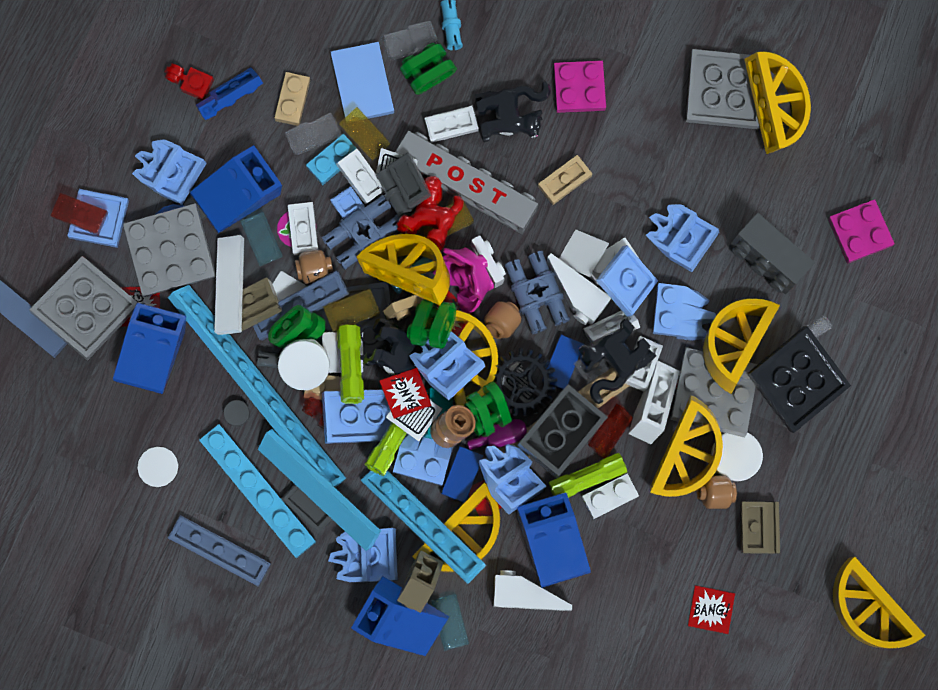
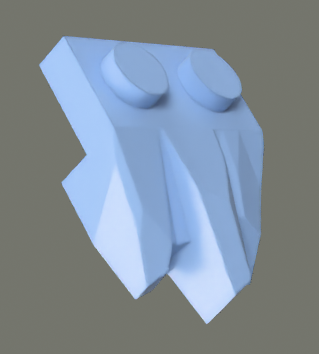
(169, 170)
(682, 236)
(680, 312)
(448, 367)
(422, 460)
(510, 477)
(369, 564)

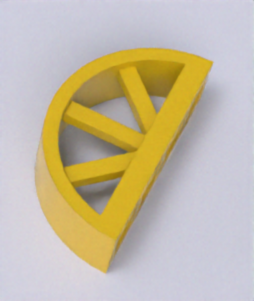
(766, 101)
(376, 264)
(473, 323)
(714, 363)
(671, 456)
(461, 517)
(882, 600)

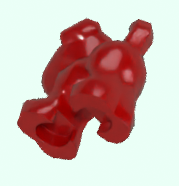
(432, 215)

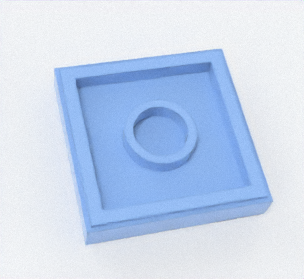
(113, 225)
(627, 280)

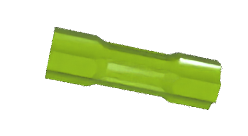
(351, 380)
(384, 452)
(587, 477)

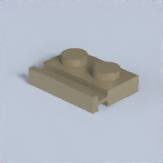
(259, 303)
(760, 528)

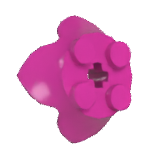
(470, 275)

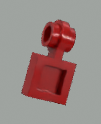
(194, 84)

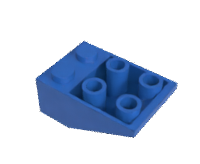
(237, 189)
(150, 348)
(553, 539)
(395, 625)

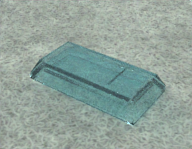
(261, 239)
(454, 631)

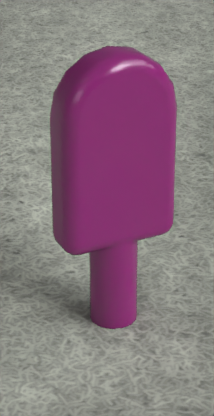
(502, 436)

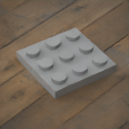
(720, 90)
(169, 250)
(84, 308)
(729, 409)

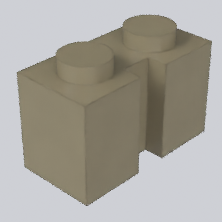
(420, 581)

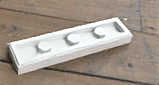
(229, 285)

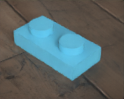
(324, 164)

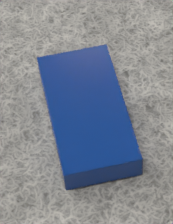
(562, 360)
(462, 475)

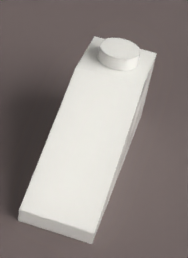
(581, 295)
(655, 404)
(518, 592)

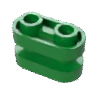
(430, 55)
(432, 324)
(296, 325)
(497, 405)

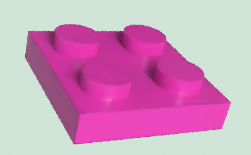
(579, 86)
(861, 231)

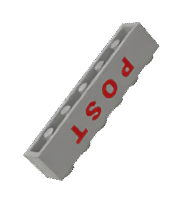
(472, 185)

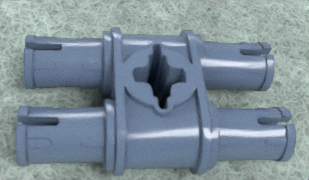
(364, 219)
(530, 303)

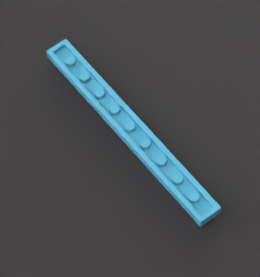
(254, 384)

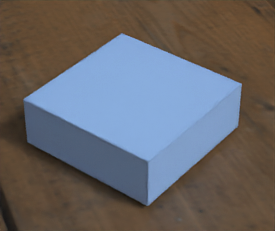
(346, 203)

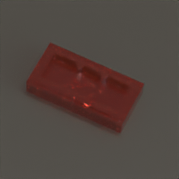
(79, 214)
(610, 431)

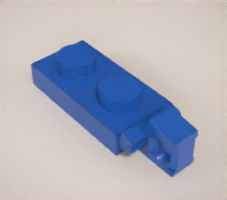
(229, 92)

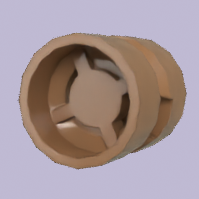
(452, 426)

